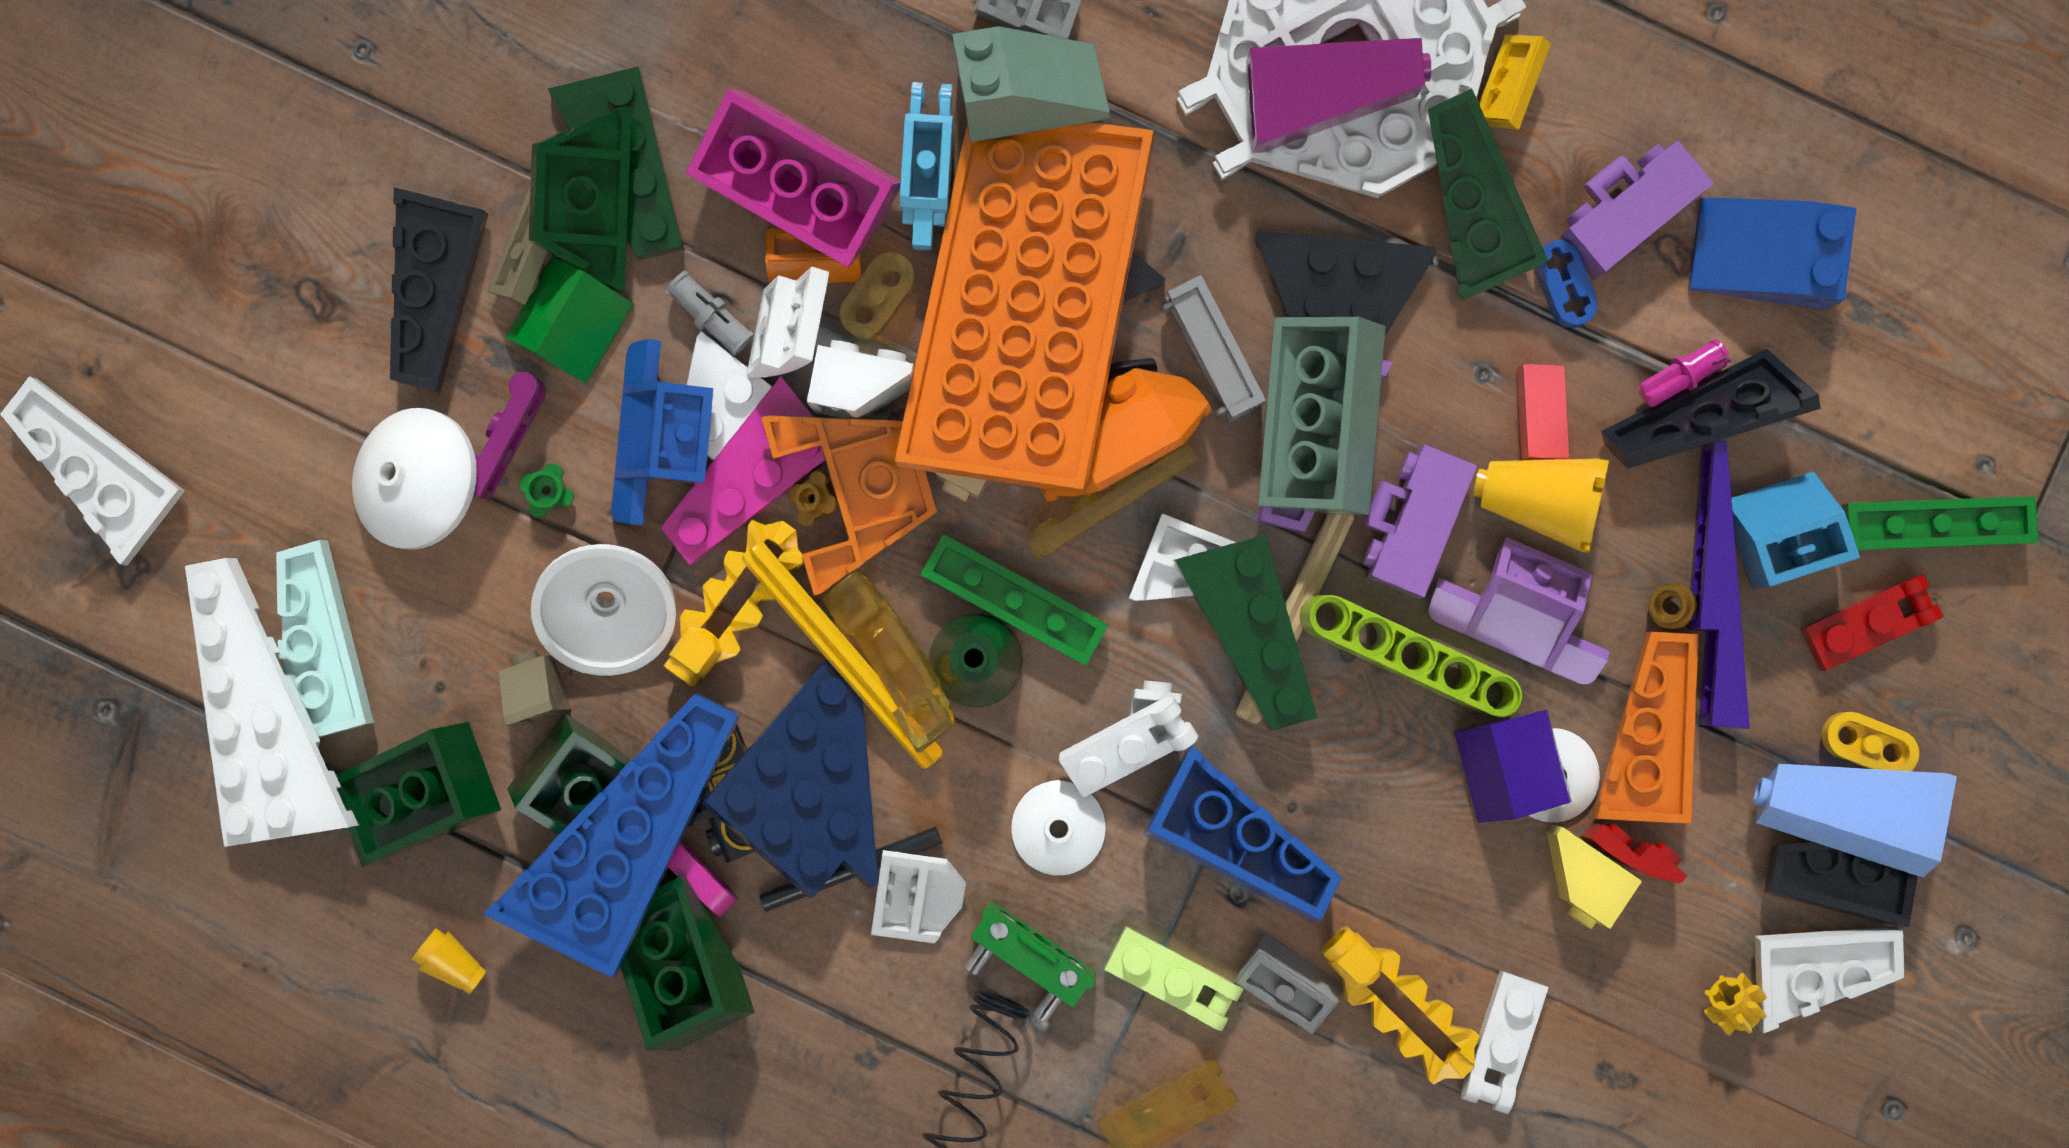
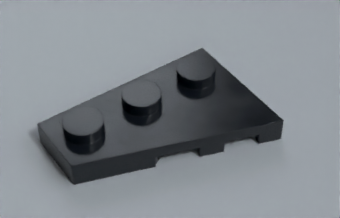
(1841, 882)

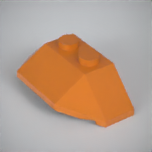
(1140, 422)

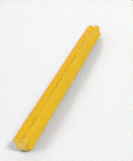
(832, 645)

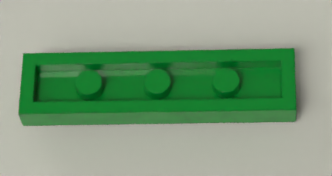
(1943, 523)
(1014, 599)

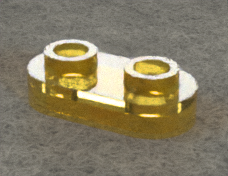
(875, 295)

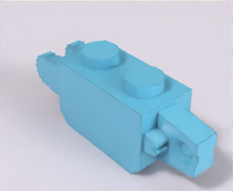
(926, 166)

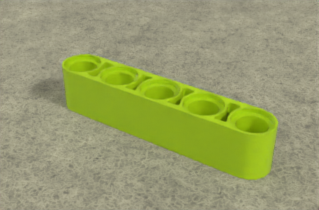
(1432, 659)

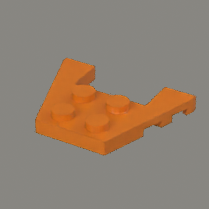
(872, 492)

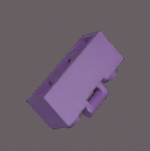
(1655, 195)
(1430, 504)

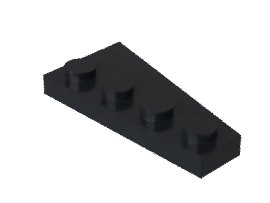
(433, 269)

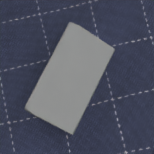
(1289, 984)

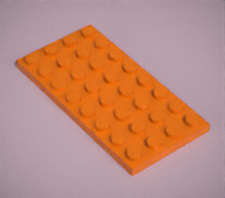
(1026, 306)

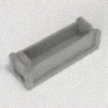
(1214, 349)

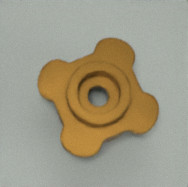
(825, 499)

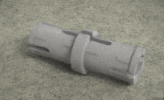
(709, 313)

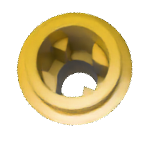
(448, 961)

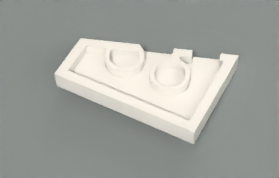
(1821, 967)

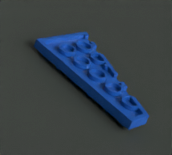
(609, 861)

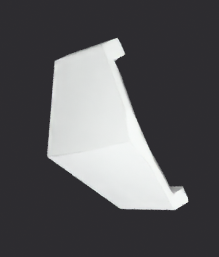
(916, 897)

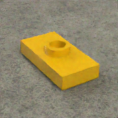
(1513, 80)

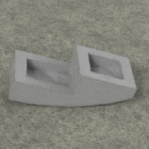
(1034, 16)

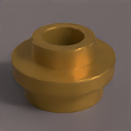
(1659, 601)

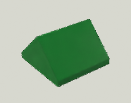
(570, 320)

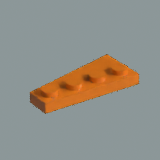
(1654, 745)

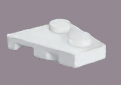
(733, 392)

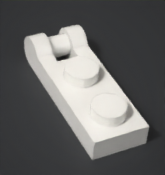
(1127, 746)
(1504, 1040)

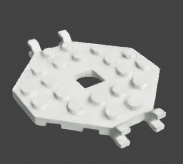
(1373, 150)

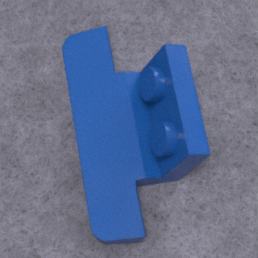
(660, 432)

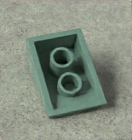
(1026, 82)

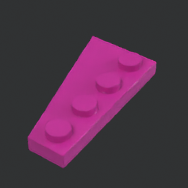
(741, 480)

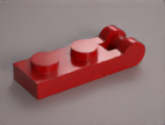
(1870, 623)

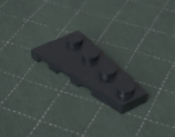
(1722, 406)

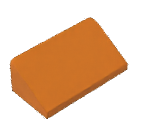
(792, 258)

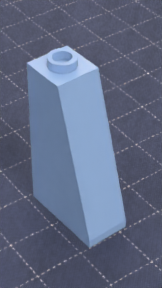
(1863, 812)

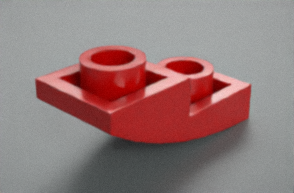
(1644, 858)

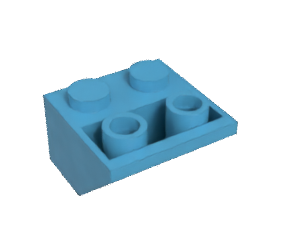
(1790, 531)

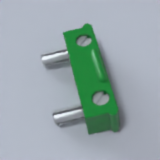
(1031, 955)

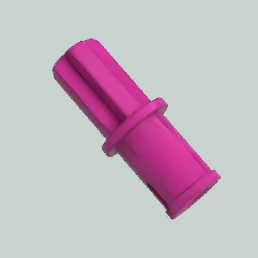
(1684, 373)

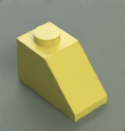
(1589, 880)

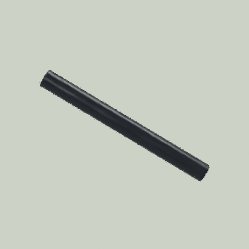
(910, 845)

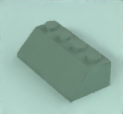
(1322, 414)

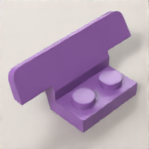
(1526, 611)

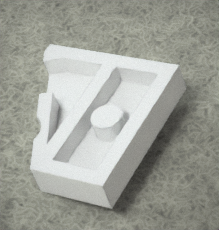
(1171, 540)

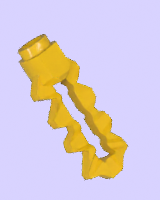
(700, 649)
(1361, 966)

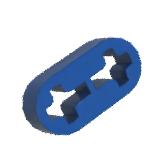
(1576, 280)

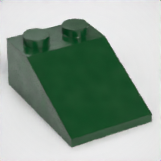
(565, 774)
(417, 792)
(682, 972)

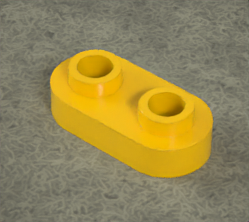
(1868, 742)

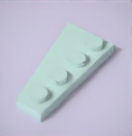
(318, 640)

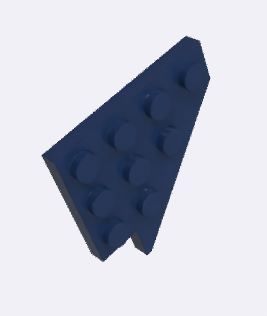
(806, 787)

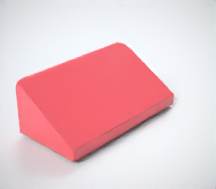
(1542, 412)

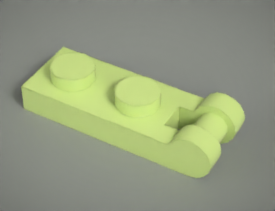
(1171, 977)

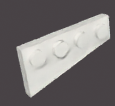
(102, 476)

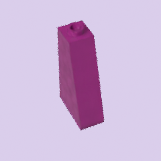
(1328, 84)

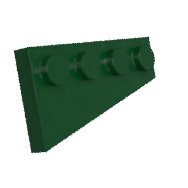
(1482, 206)
(651, 210)
(1248, 613)

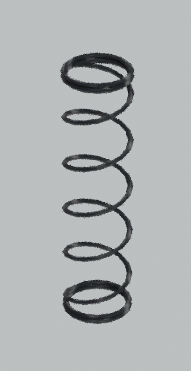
(990, 1003)

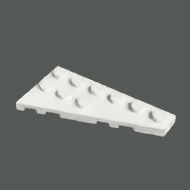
(258, 729)

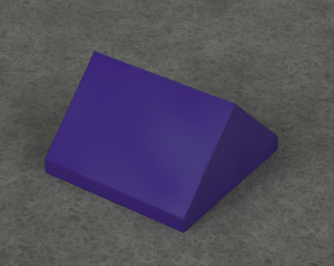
(1513, 767)

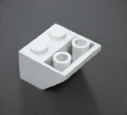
(854, 383)

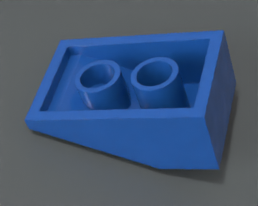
(1773, 250)

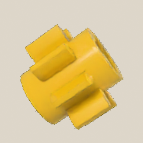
(1735, 1004)

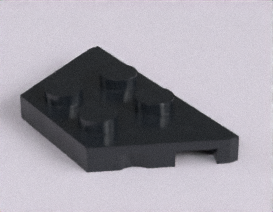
(1342, 275)

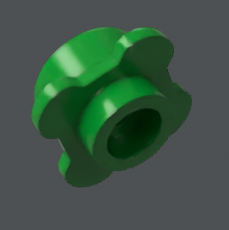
(533, 486)

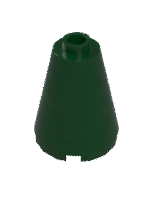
(996, 674)

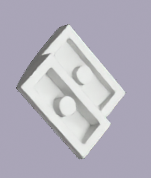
(788, 324)

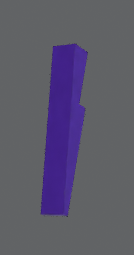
(1717, 596)

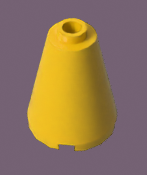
(1546, 496)

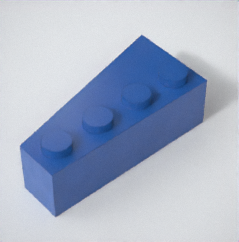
(1231, 835)

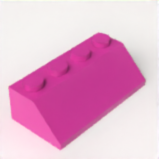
(793, 177)

